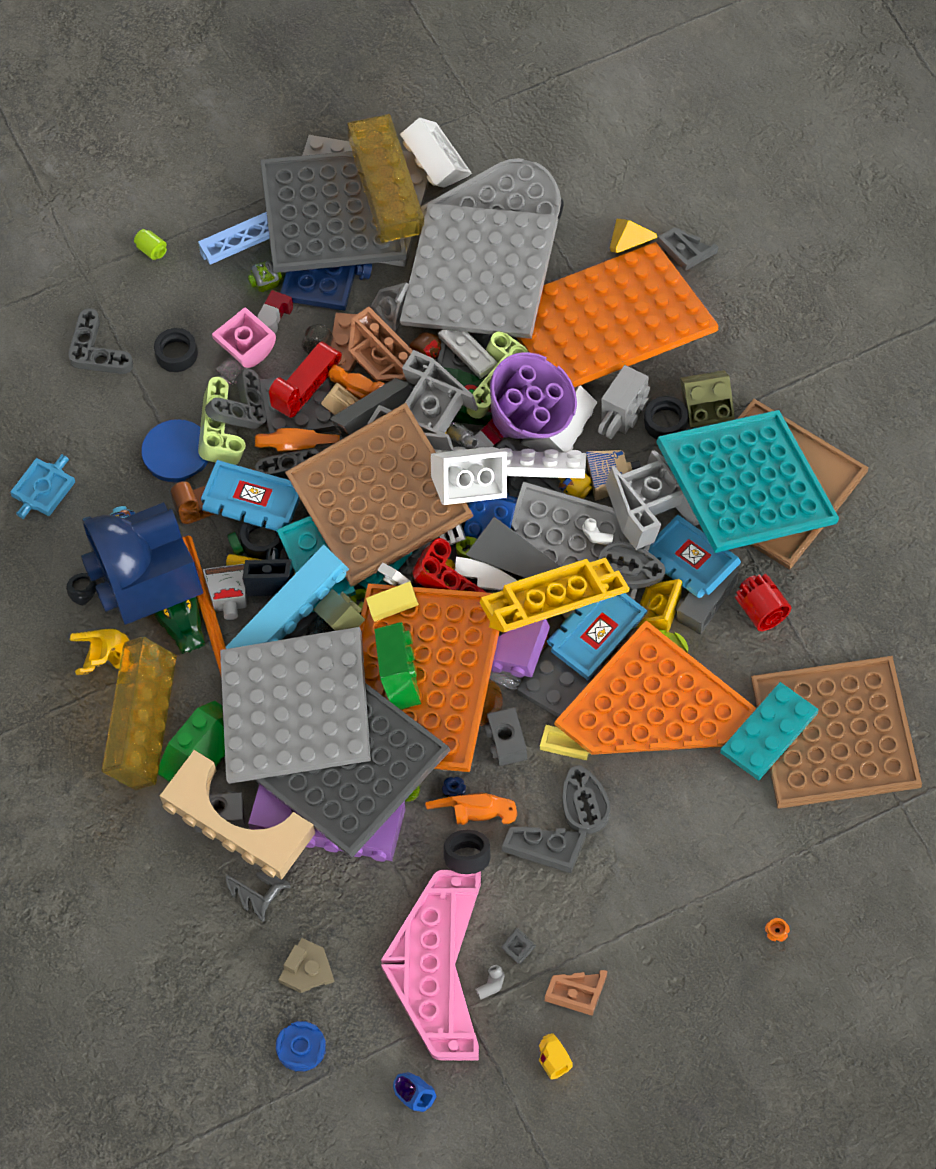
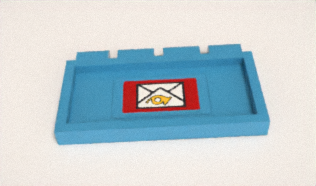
(250, 494)
(691, 558)
(595, 633)

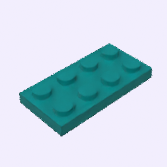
(301, 542)
(769, 731)

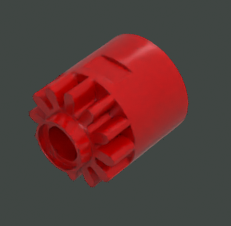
(762, 602)

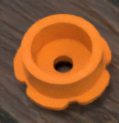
(777, 923)

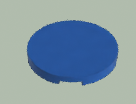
(172, 451)

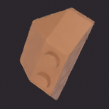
(377, 347)

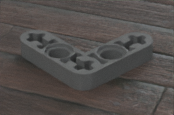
(90, 352)
(251, 414)
(271, 462)

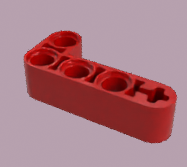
(292, 394)
(439, 570)

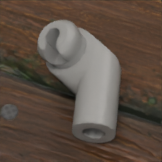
(494, 982)

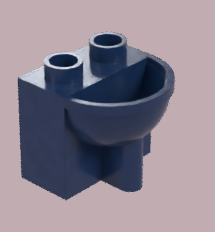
(140, 562)

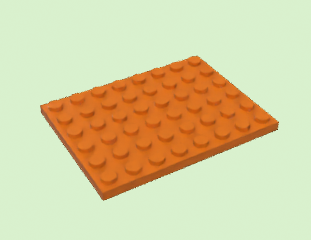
(617, 315)
(451, 661)

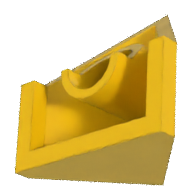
(629, 234)

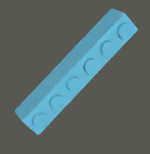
(293, 600)

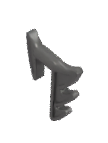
(259, 902)

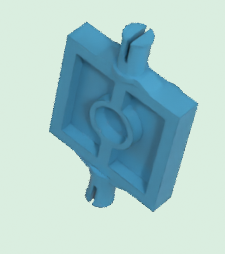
(42, 487)

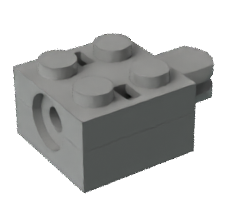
(624, 402)

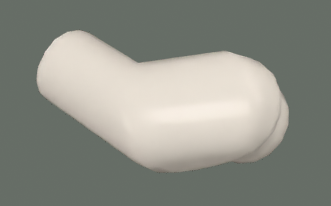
(593, 533)

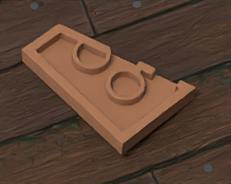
(341, 339)

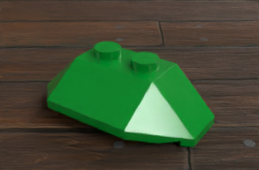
(200, 733)

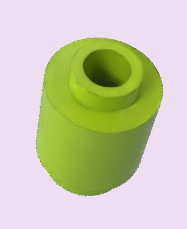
(150, 244)

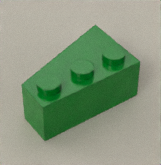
(397, 665)

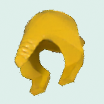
(104, 646)

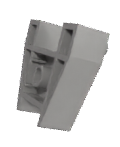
(433, 399)
(642, 495)

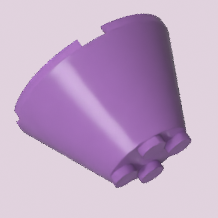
(531, 397)

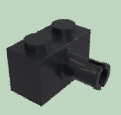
(267, 575)

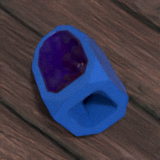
(414, 1091)

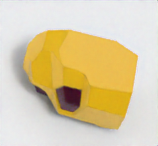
(554, 1057)

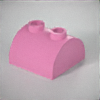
(245, 338)

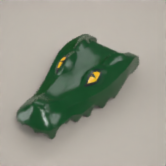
(183, 624)

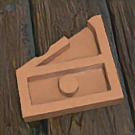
(576, 991)

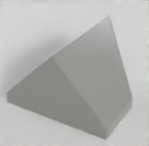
(389, 304)

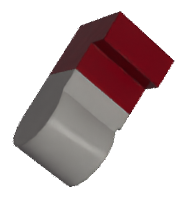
(274, 308)
(487, 436)

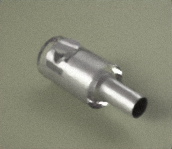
(461, 435)

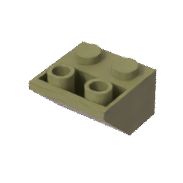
(707, 398)

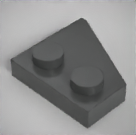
(685, 248)

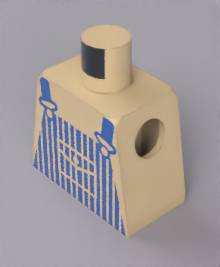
(599, 467)

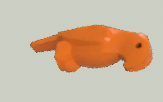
(353, 382)
(294, 439)
(477, 807)

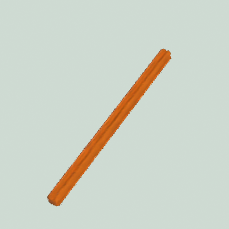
(206, 606)

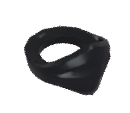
(81, 597)

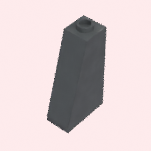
(358, 414)
(509, 552)

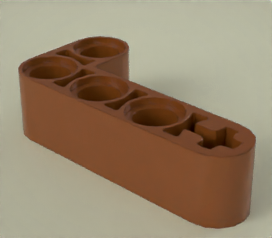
(188, 502)

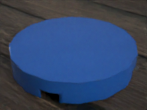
(300, 1046)

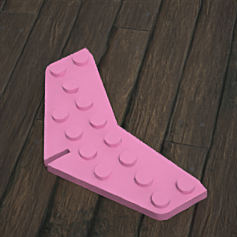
(429, 979)

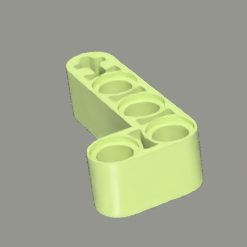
(508, 347)
(213, 441)

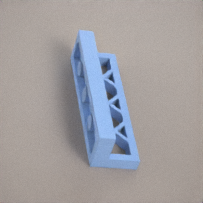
(235, 239)

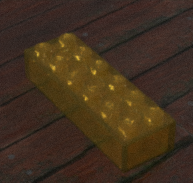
(385, 178)
(139, 713)

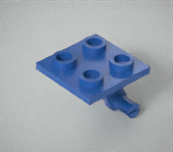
(484, 512)

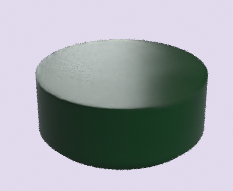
(235, 543)

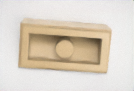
(338, 399)

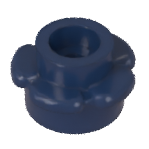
(364, 271)
(449, 782)

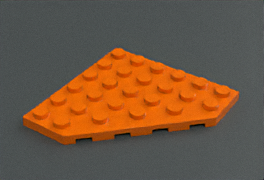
(653, 701)

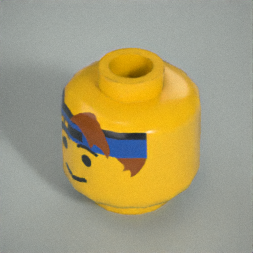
(576, 486)

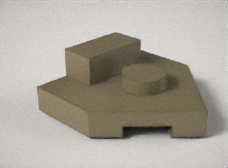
(306, 967)

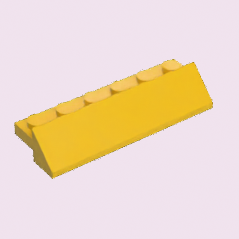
(552, 594)

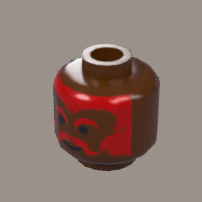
(427, 344)

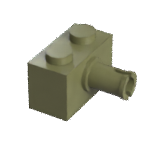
(339, 611)

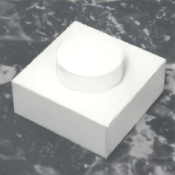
(392, 576)

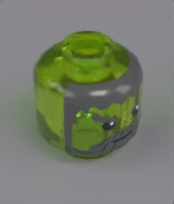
(263, 276)

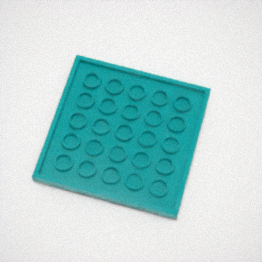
(747, 481)

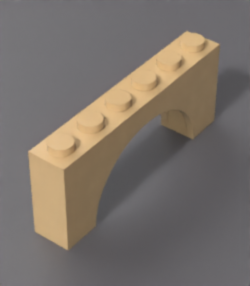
(270, 848)

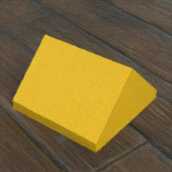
(661, 603)

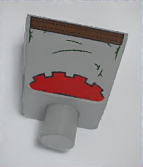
(226, 589)

